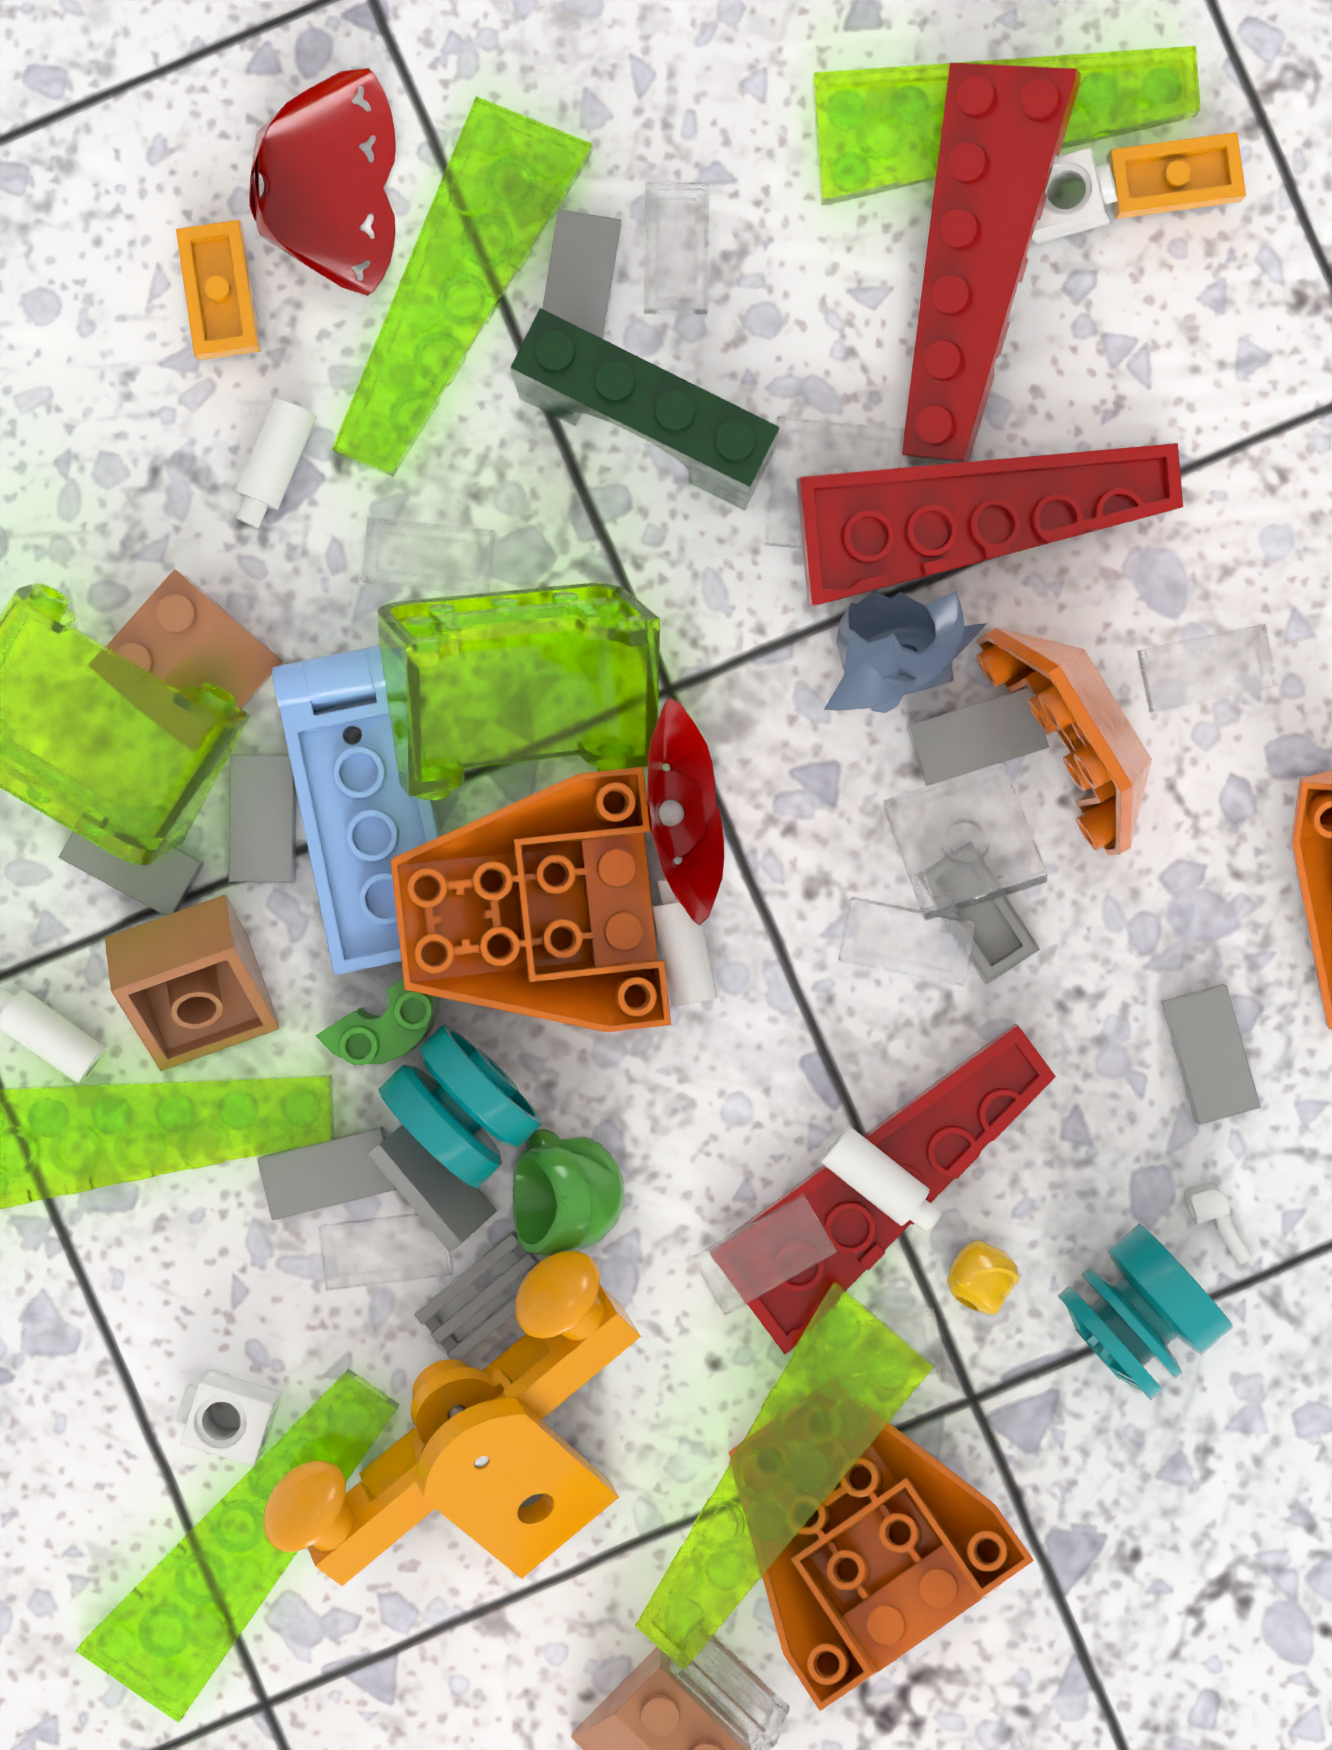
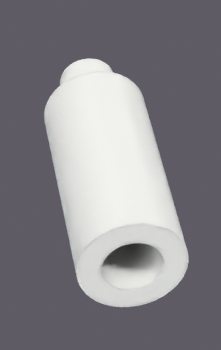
(273, 460)
(683, 951)
(49, 1035)
(880, 1179)

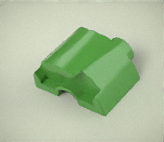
(377, 1038)

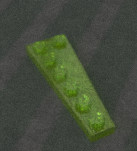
(886, 123)
(477, 235)
(118, 1133)
(810, 1432)
(208, 1587)

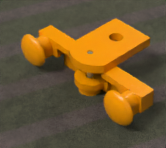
(475, 1443)

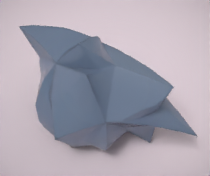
(897, 649)

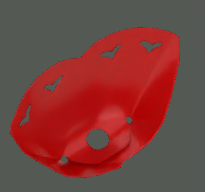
(322, 181)
(700, 833)

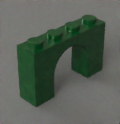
(579, 373)

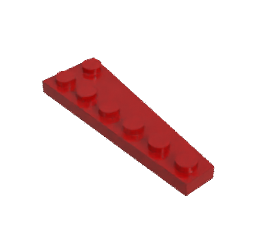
(988, 193)
(928, 519)
(928, 1137)

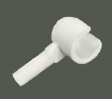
(1209, 1203)

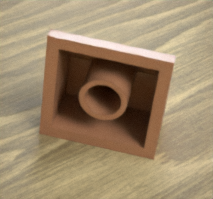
(194, 641)
(190, 983)
(655, 1713)

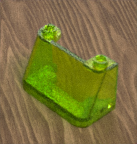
(518, 681)
(102, 736)

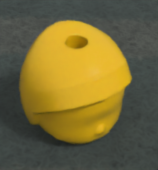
(982, 1277)

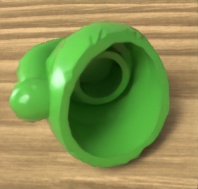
(565, 1193)

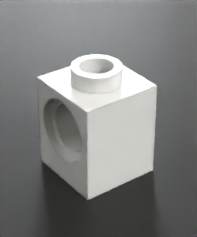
(1092, 209)
(256, 1408)

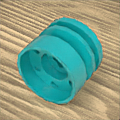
(1145, 1311)

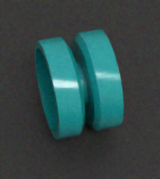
(451, 1114)

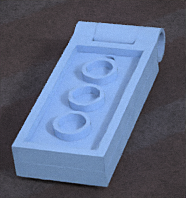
(350, 799)

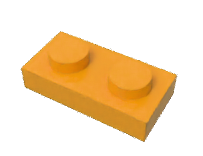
(1177, 175)
(218, 290)

